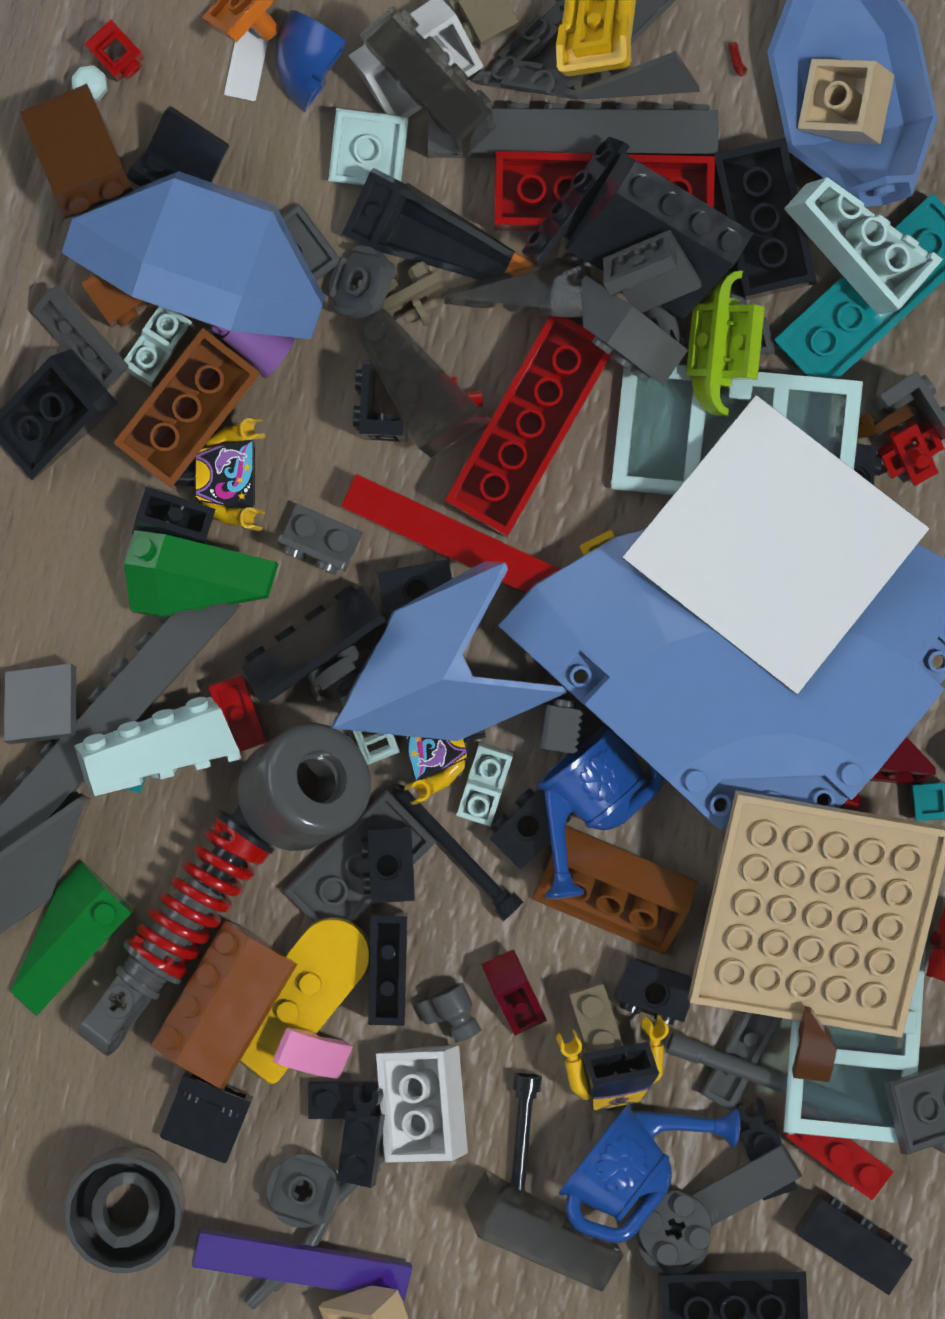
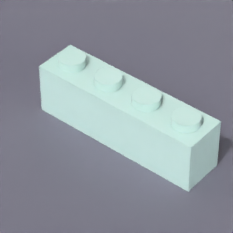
(862, 245)
(156, 746)

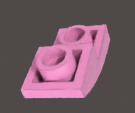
(312, 1054)

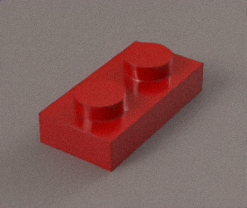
(239, 712)

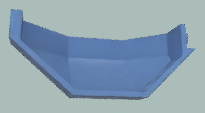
(857, 31)
(201, 256)

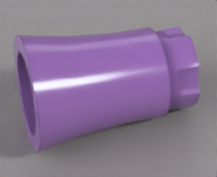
(260, 350)

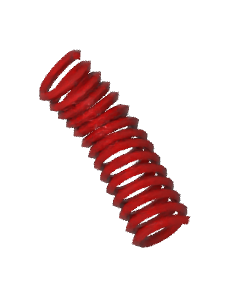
(737, 60)

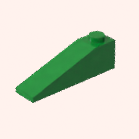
(181, 575)
(73, 929)

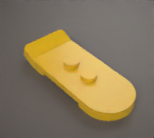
(595, 36)
(330, 964)

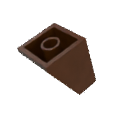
(76, 151)

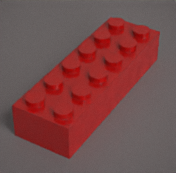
(534, 181)
(528, 425)

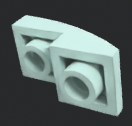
(156, 345)
(484, 784)

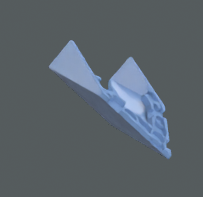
(418, 673)

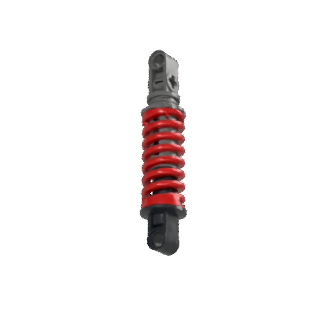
(168, 946)

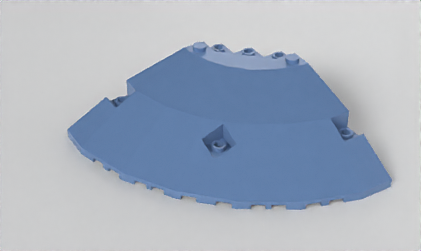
(711, 712)

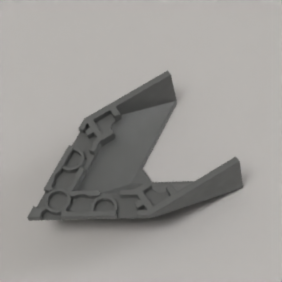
(531, 63)
(35, 863)

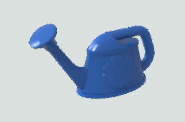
(598, 789)
(632, 1166)

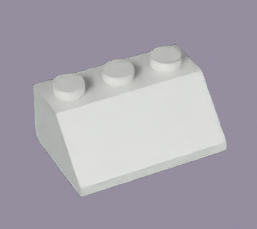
(434, 20)
(422, 1104)

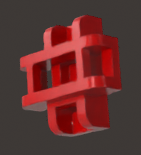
(917, 455)

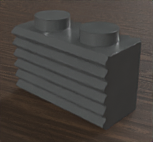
(560, 726)

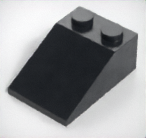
(52, 412)

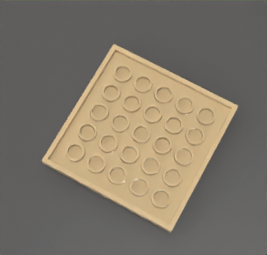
(819, 914)

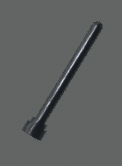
(503, 901)
(526, 1090)

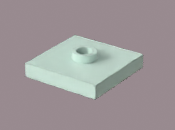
(367, 142)

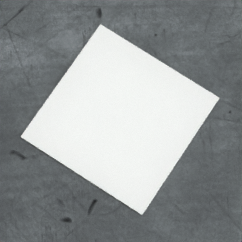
(776, 544)

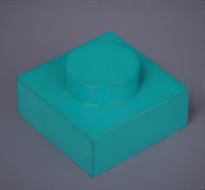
(928, 801)

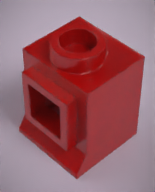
(126, 65)

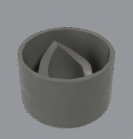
(275, 802)
(108, 1243)

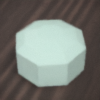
(94, 78)

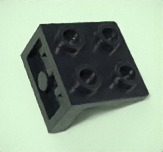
(181, 147)
(386, 426)
(206, 1117)

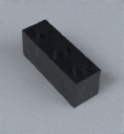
(387, 968)
(854, 1242)

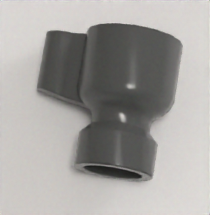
(453, 1007)

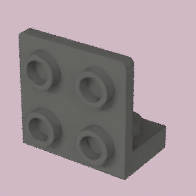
(650, 272)
(914, 389)
(319, 538)

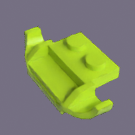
(723, 344)

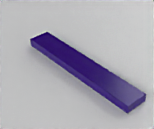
(297, 1263)

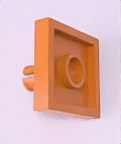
(236, 17)

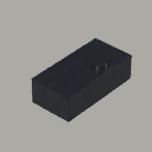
(755, 190)
(734, 1294)

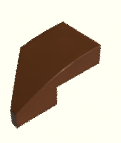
(868, 427)
(815, 1049)

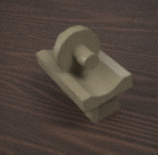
(417, 298)

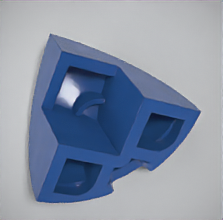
(305, 56)

